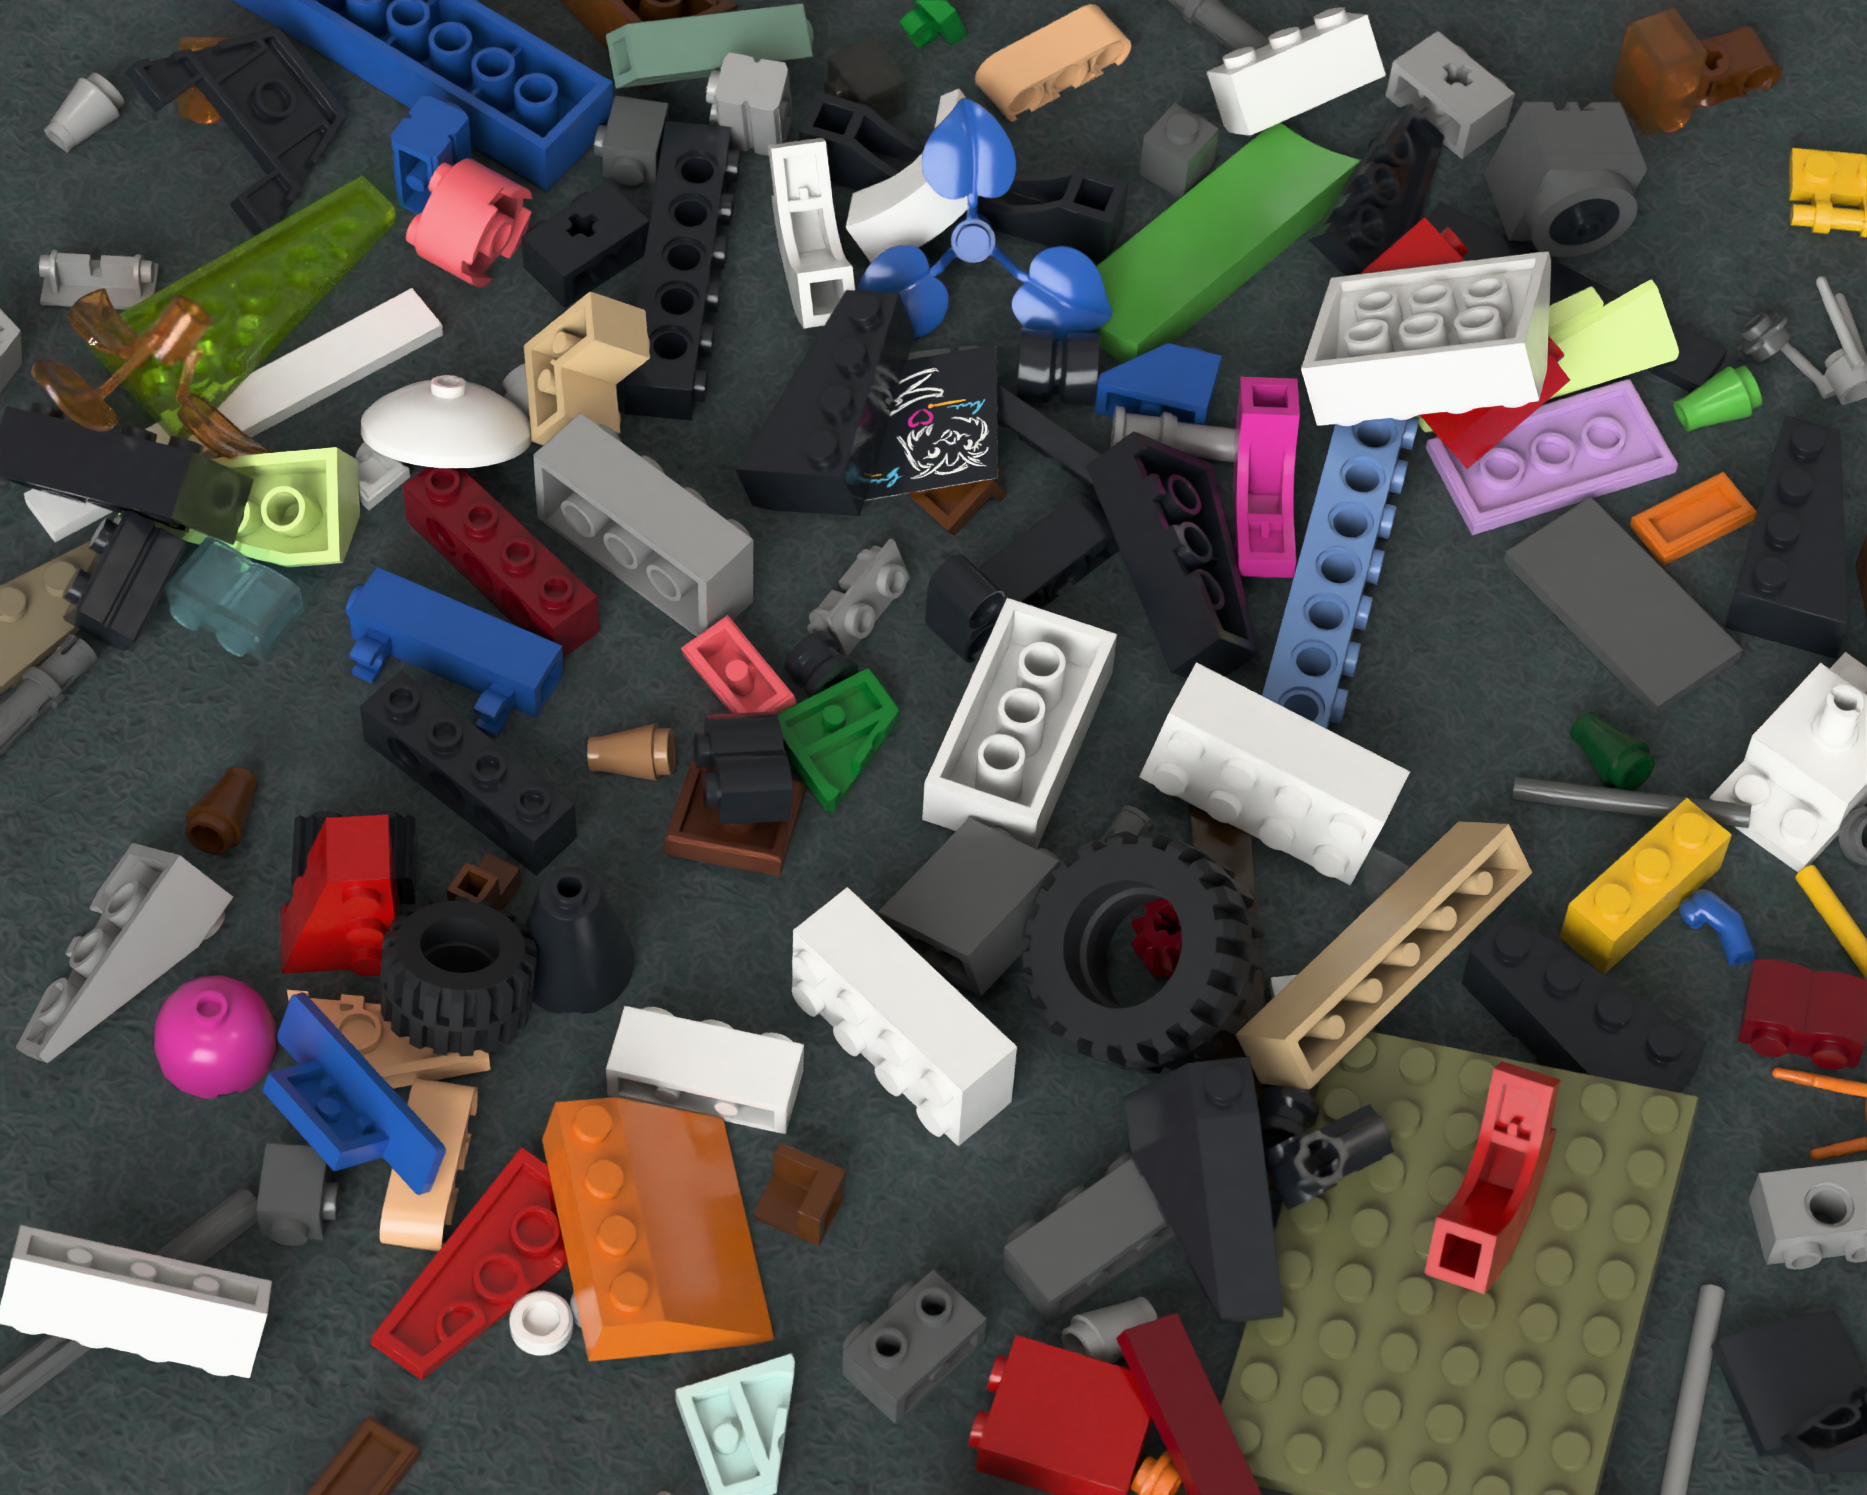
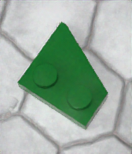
(838, 734)

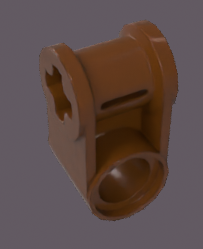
(1735, 66)

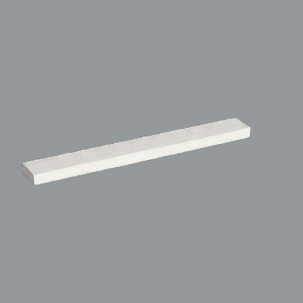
(286, 387)

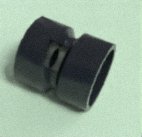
(1058, 367)

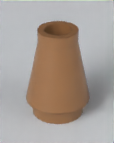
(636, 752)

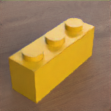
(1645, 885)

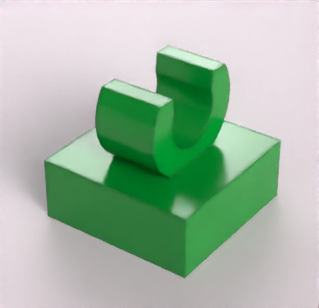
(929, 20)

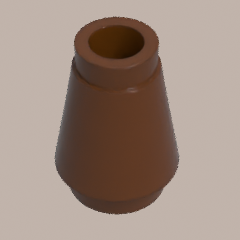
(222, 812)

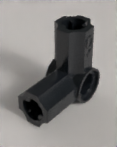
(1320, 1158)

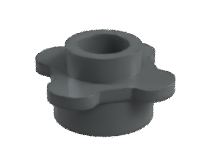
(1763, 335)

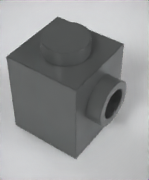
(632, 140)
(1179, 150)
(295, 1194)

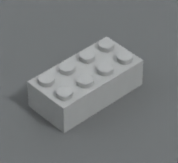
(643, 525)

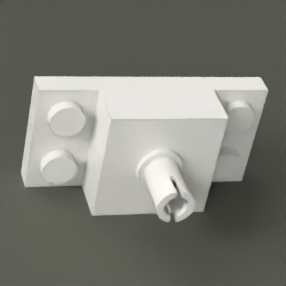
(1806, 765)

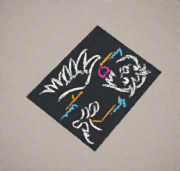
(940, 425)

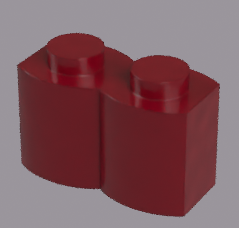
(1805, 1013)

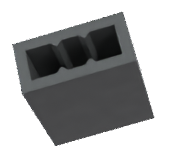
(972, 904)

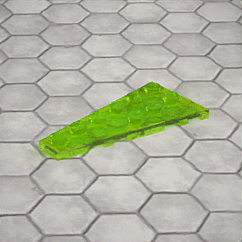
(255, 297)

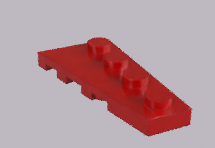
(488, 1264)

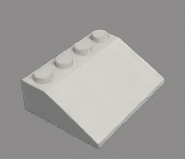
(1430, 340)

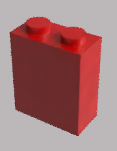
(1061, 1422)

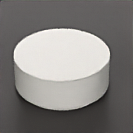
(541, 1323)

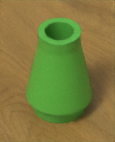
(1721, 399)

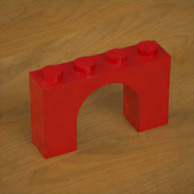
(1480, 429)

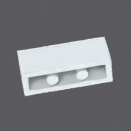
(1295, 71)
(705, 1068)

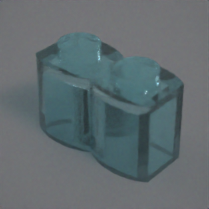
(234, 599)

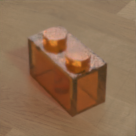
(1659, 72)

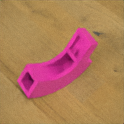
(1265, 477)

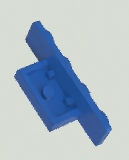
(346, 1103)

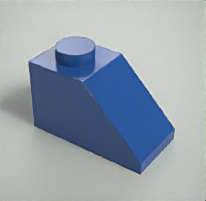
(1162, 381)

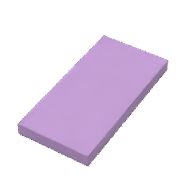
(1558, 458)

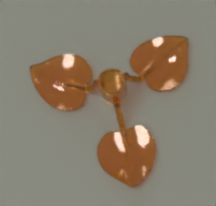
(169, 340)

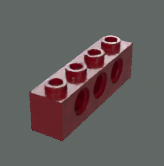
(500, 557)

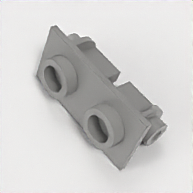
(75, 275)
(870, 586)

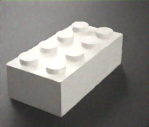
(1020, 723)
(1273, 774)
(902, 1018)

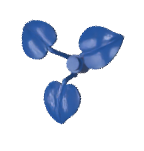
(973, 158)

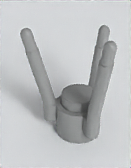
(1845, 367)

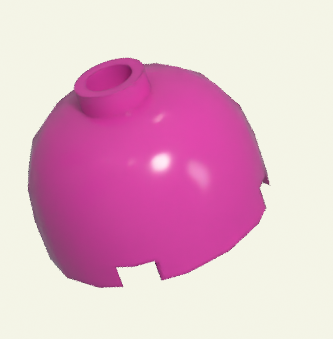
(214, 1037)

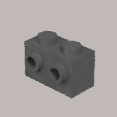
(912, 1345)

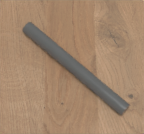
(1624, 800)

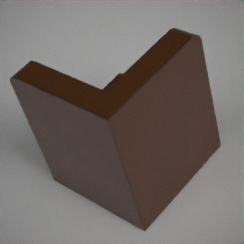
(801, 1194)

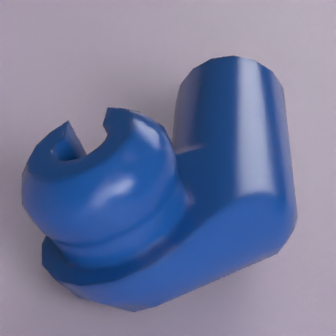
(1724, 919)

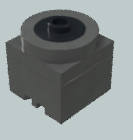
(1567, 176)

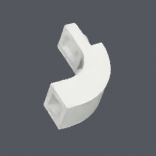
(904, 206)
(808, 230)

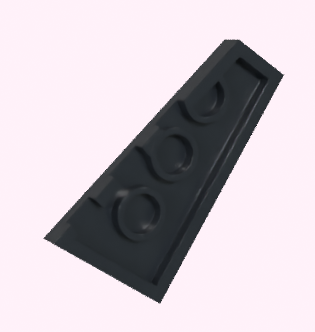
(1381, 194)

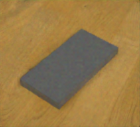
(1622, 605)

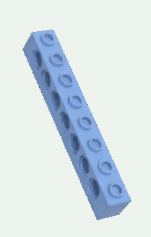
(1331, 556)

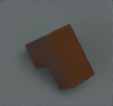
(490, 881)

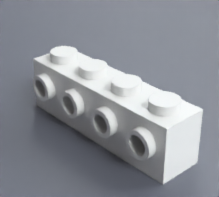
(134, 1302)

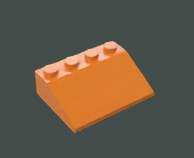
(653, 1229)

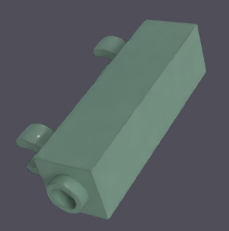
(697, 44)

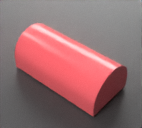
(736, 670)

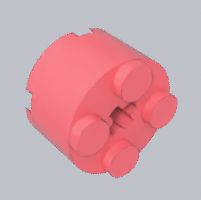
(470, 220)

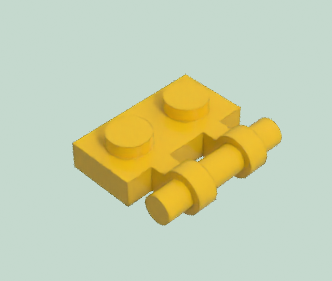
(1827, 180)

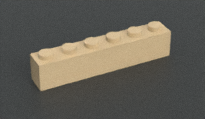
(1383, 954)

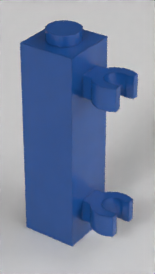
(453, 642)

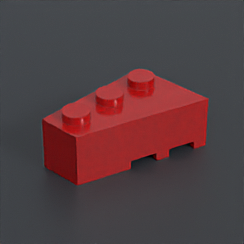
(342, 900)

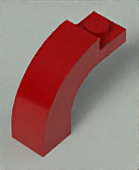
(1493, 1204)

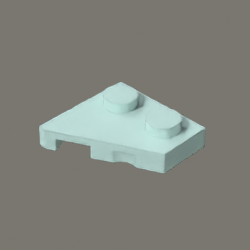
(740, 1426)

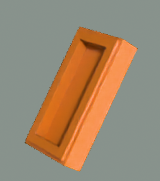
(1692, 518)

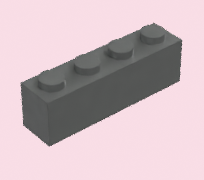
(1087, 1241)

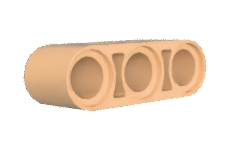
(1052, 60)
(420, 1219)

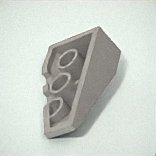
(151, 918)

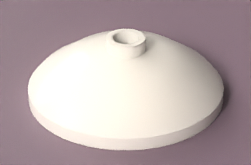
(446, 425)

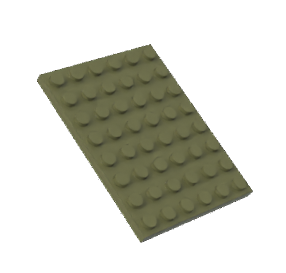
(1428, 1385)

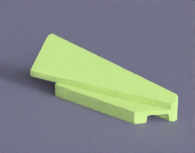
(1608, 339)

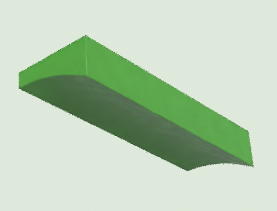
(1216, 239)

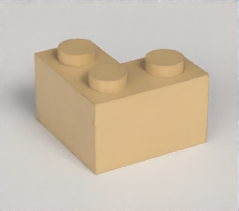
(580, 361)

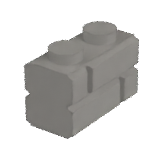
(751, 101)

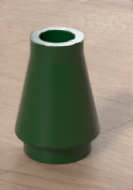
(1614, 754)

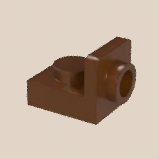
(958, 503)

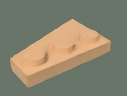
(385, 1051)

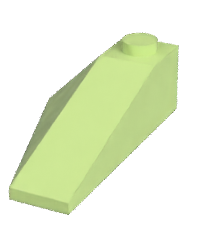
(297, 508)

